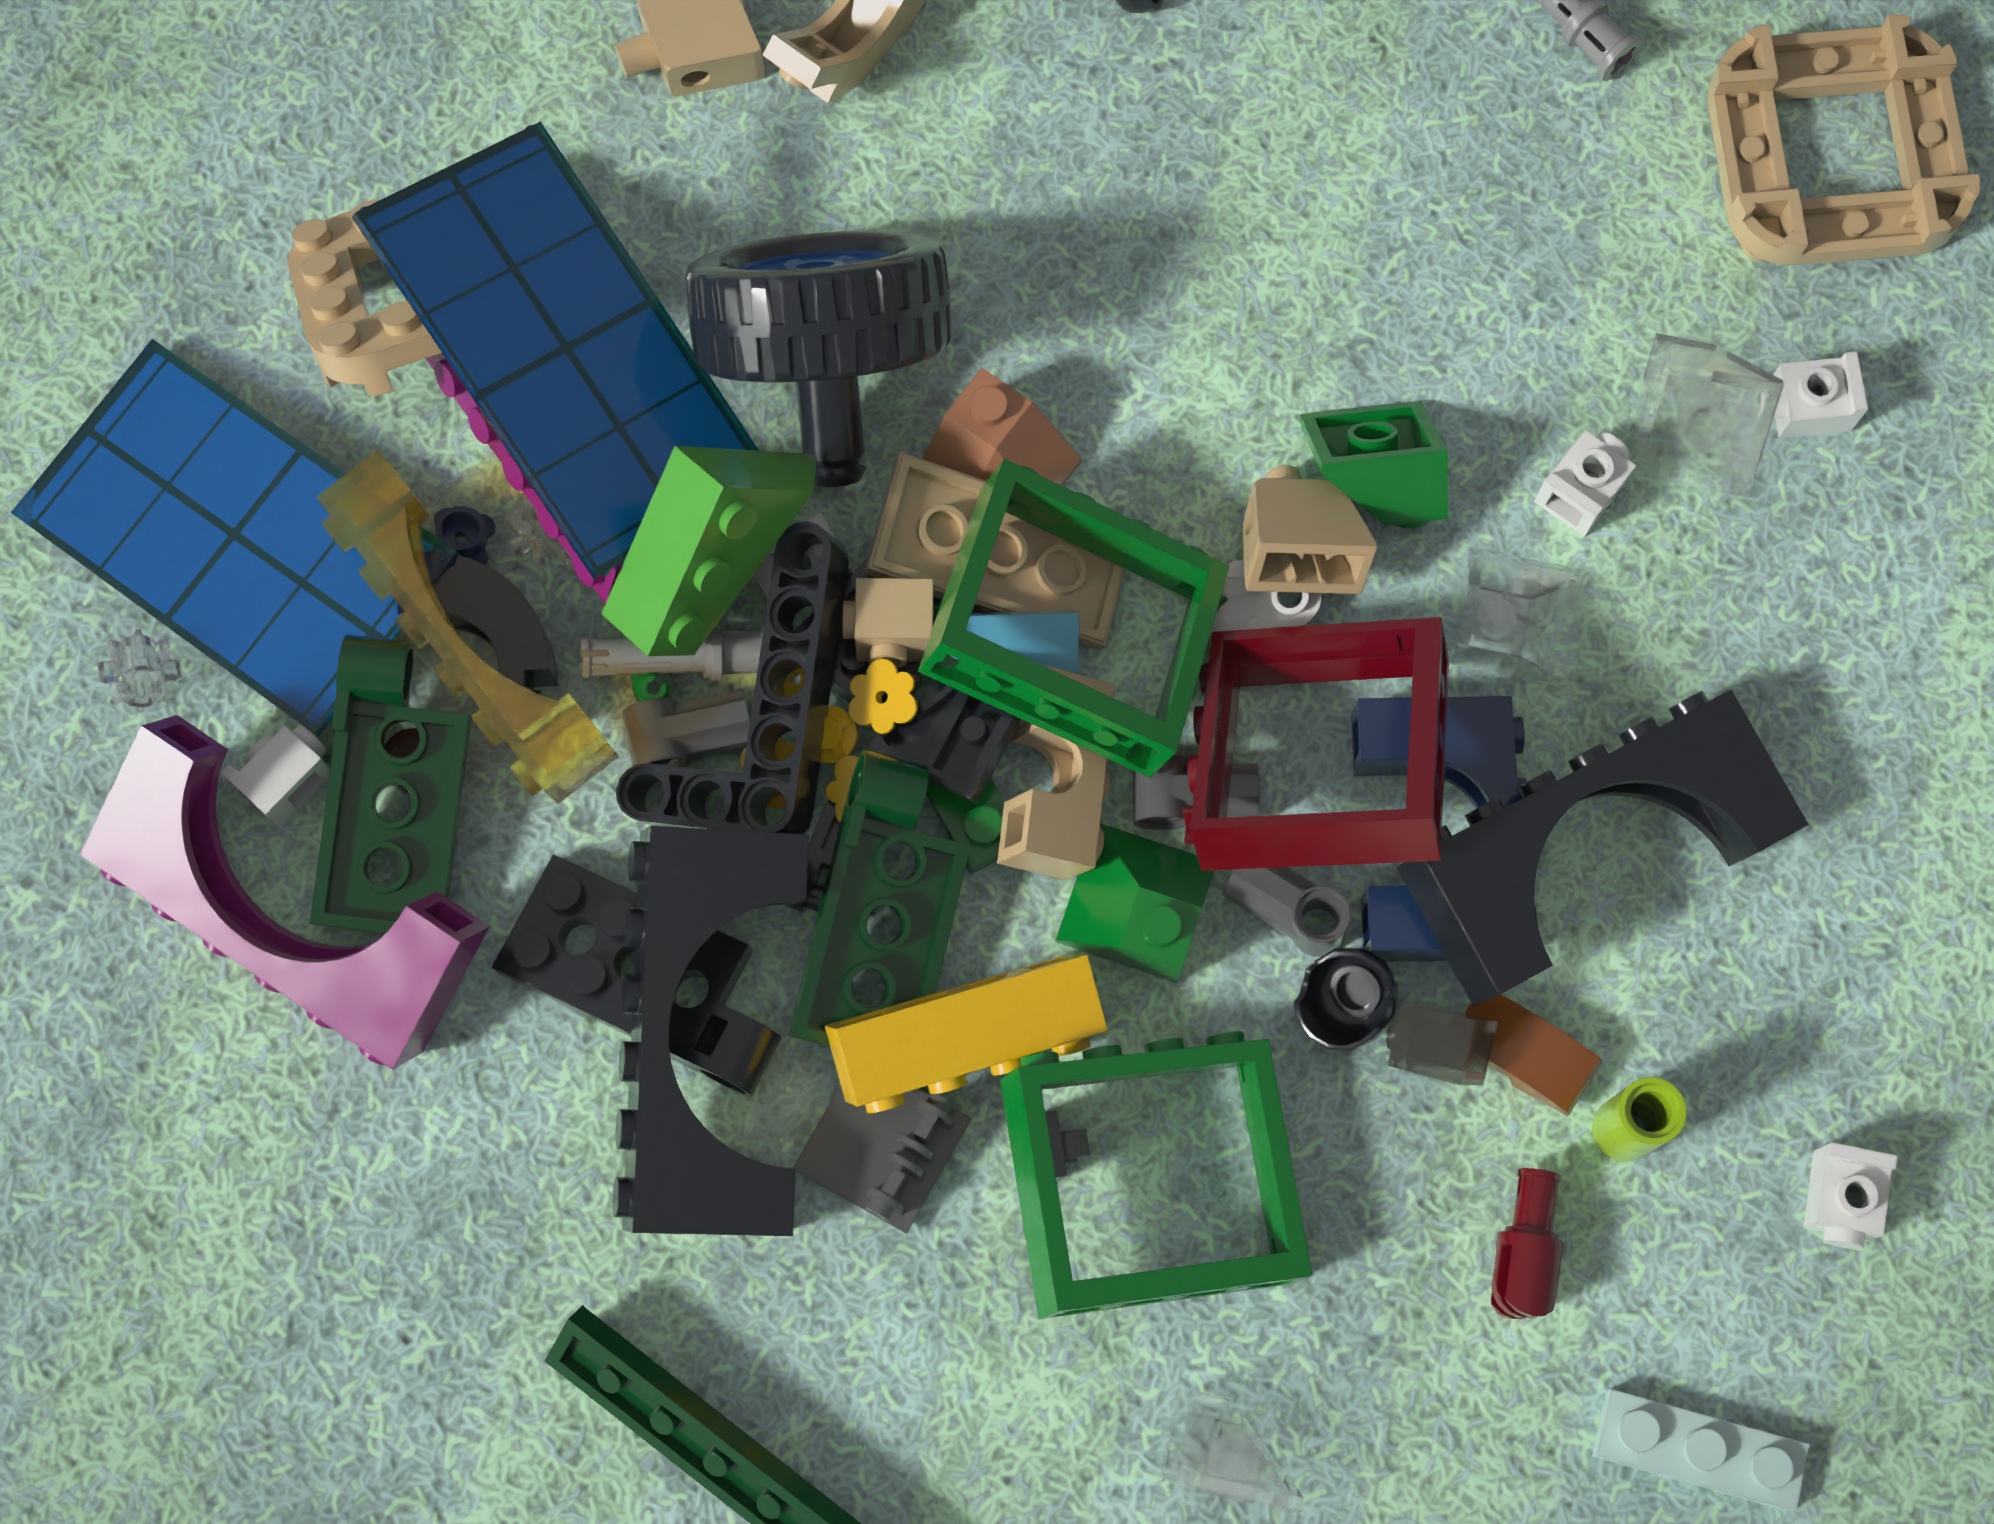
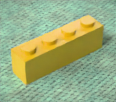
(966, 1030)

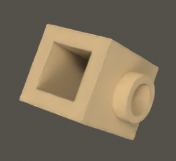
(890, 619)

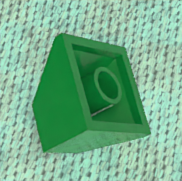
(1383, 460)
(1137, 904)

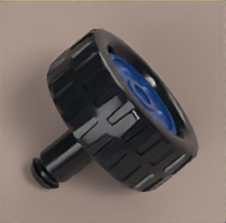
(821, 317)

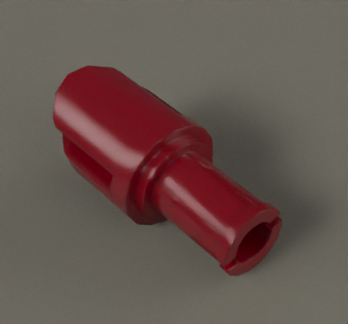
(1529, 1251)

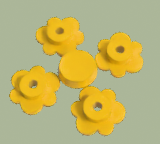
(841, 727)

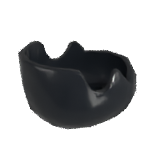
(1346, 999)

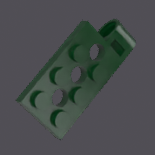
(370, 699)
(879, 811)

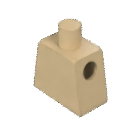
(694, 45)
(1304, 537)

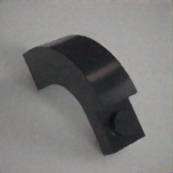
(497, 612)

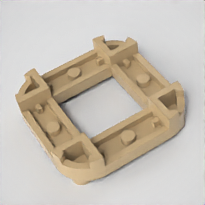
(1924, 126)
(334, 313)

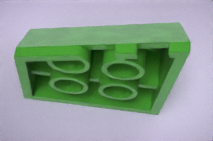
(703, 542)

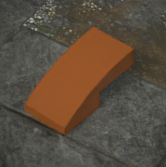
(1537, 1054)

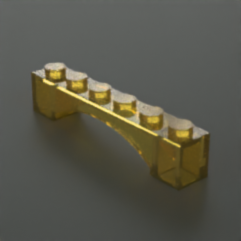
(383, 521)

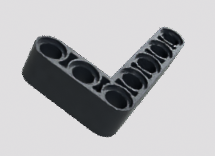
(771, 712)

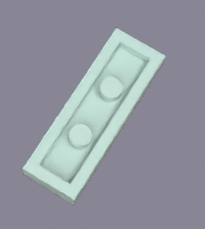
(1701, 1450)

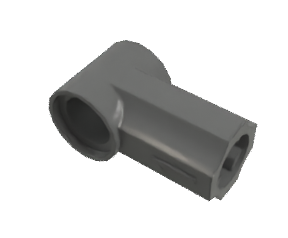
(677, 732)
(1161, 798)
(1282, 900)

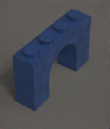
(1478, 761)

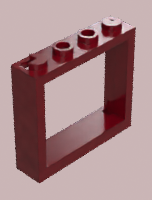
(1309, 656)

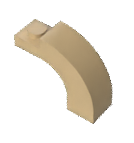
(841, 45)

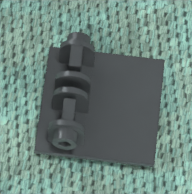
(885, 1157)

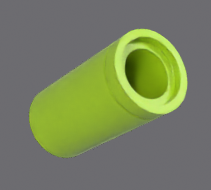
(1659, 1107)

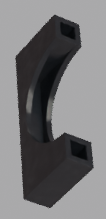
(1697, 765)
(674, 1167)

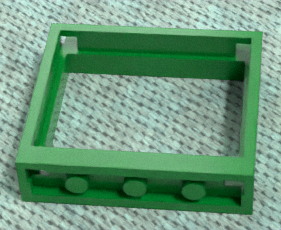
(1039, 692)
(1039, 1197)

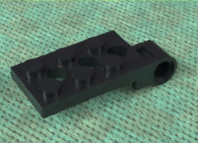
(703, 1037)

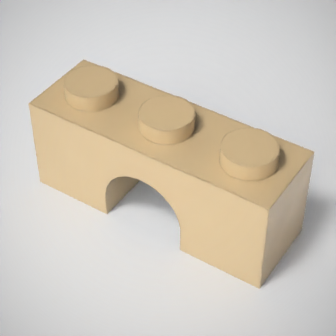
(1061, 829)

